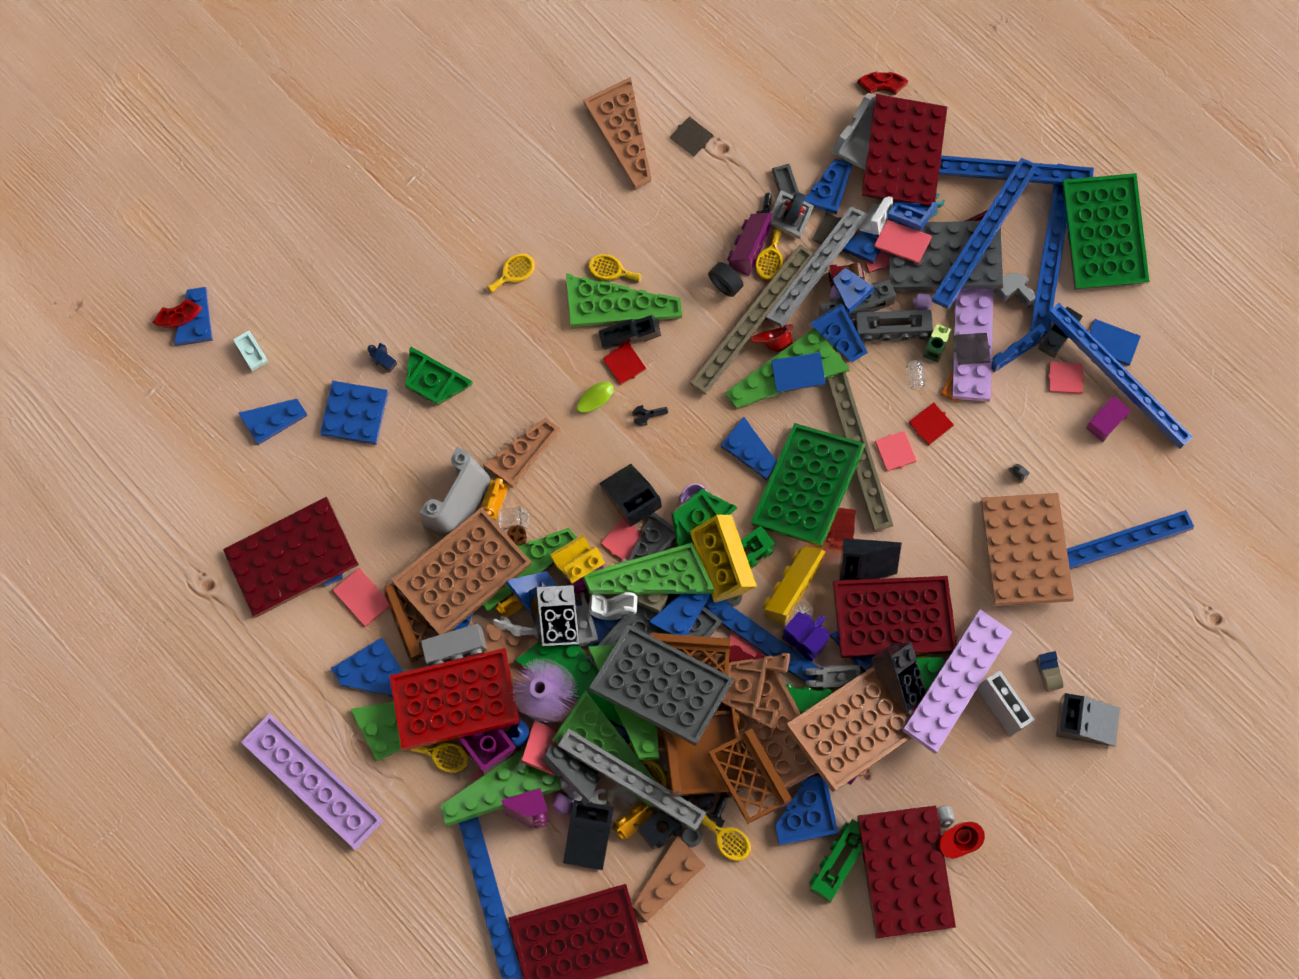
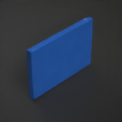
(1116, 341)
(798, 372)

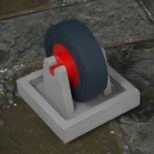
(791, 213)

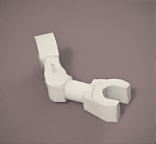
(516, 630)
(594, 799)

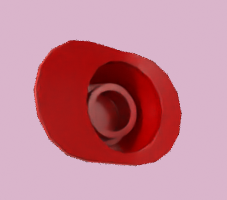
(775, 339)
(962, 839)

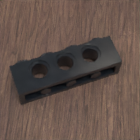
(654, 838)

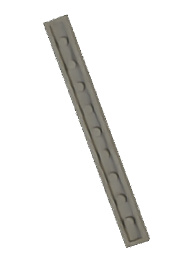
(751, 321)
(865, 468)

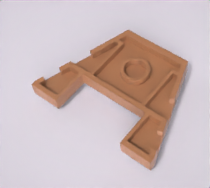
(748, 687)

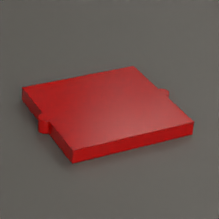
(624, 363)
(931, 423)

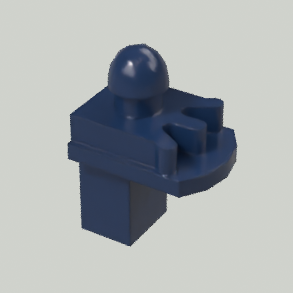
(380, 356)

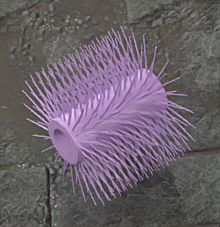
(544, 690)

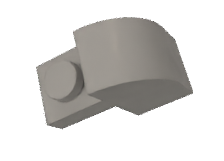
(1015, 285)

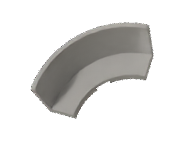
(854, 140)

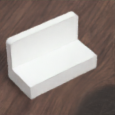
(877, 217)

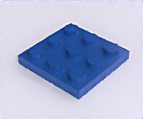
(354, 412)

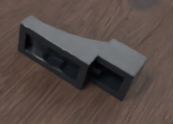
(630, 331)
(1056, 338)

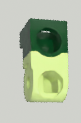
(937, 343)

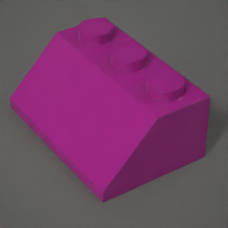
(750, 242)
(488, 748)
(527, 808)

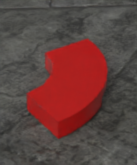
(882, 81)
(178, 315)

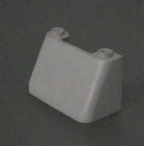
(462, 498)

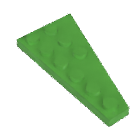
(762, 381)
(379, 728)

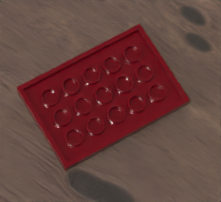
(904, 150)
(290, 557)
(894, 611)
(906, 871)
(580, 937)

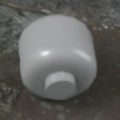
(945, 816)

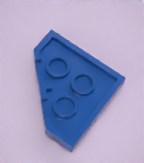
(369, 669)
(808, 814)

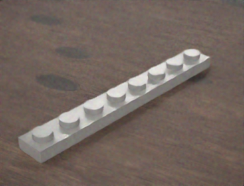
(816, 267)
(631, 779)

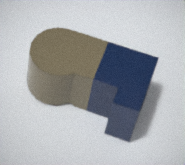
(1049, 671)

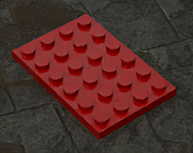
(454, 699)

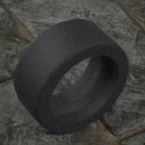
(725, 279)

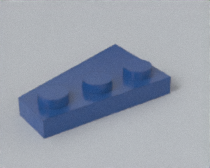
(830, 188)

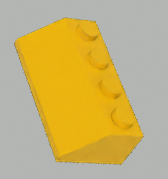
(723, 557)
(794, 584)

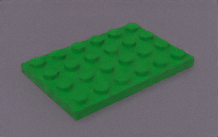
(1105, 231)
(808, 484)

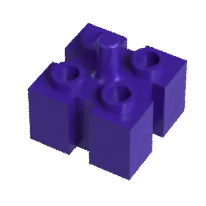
(806, 636)

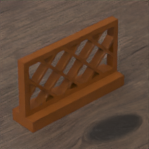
(403, 624)
(699, 644)
(766, 771)

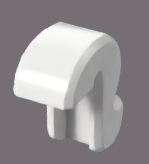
(613, 607)

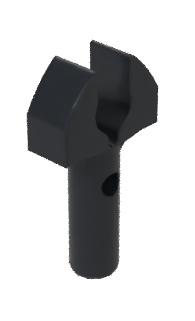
(766, 205)
(647, 414)
(718, 811)

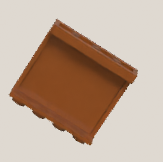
(691, 767)

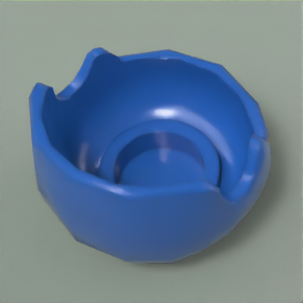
(518, 733)

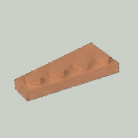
(517, 458)
(671, 875)

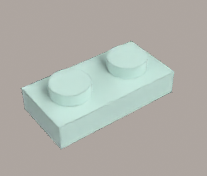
(250, 350)

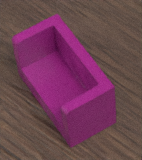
(1108, 418)

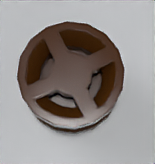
(517, 532)

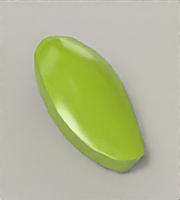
(595, 397)

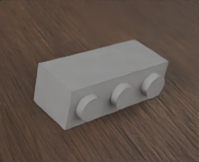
(454, 645)
(1005, 703)

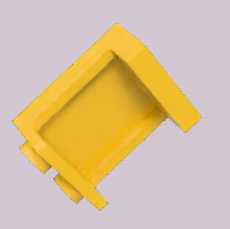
(577, 559)

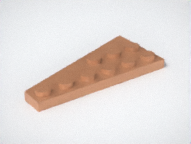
(619, 122)

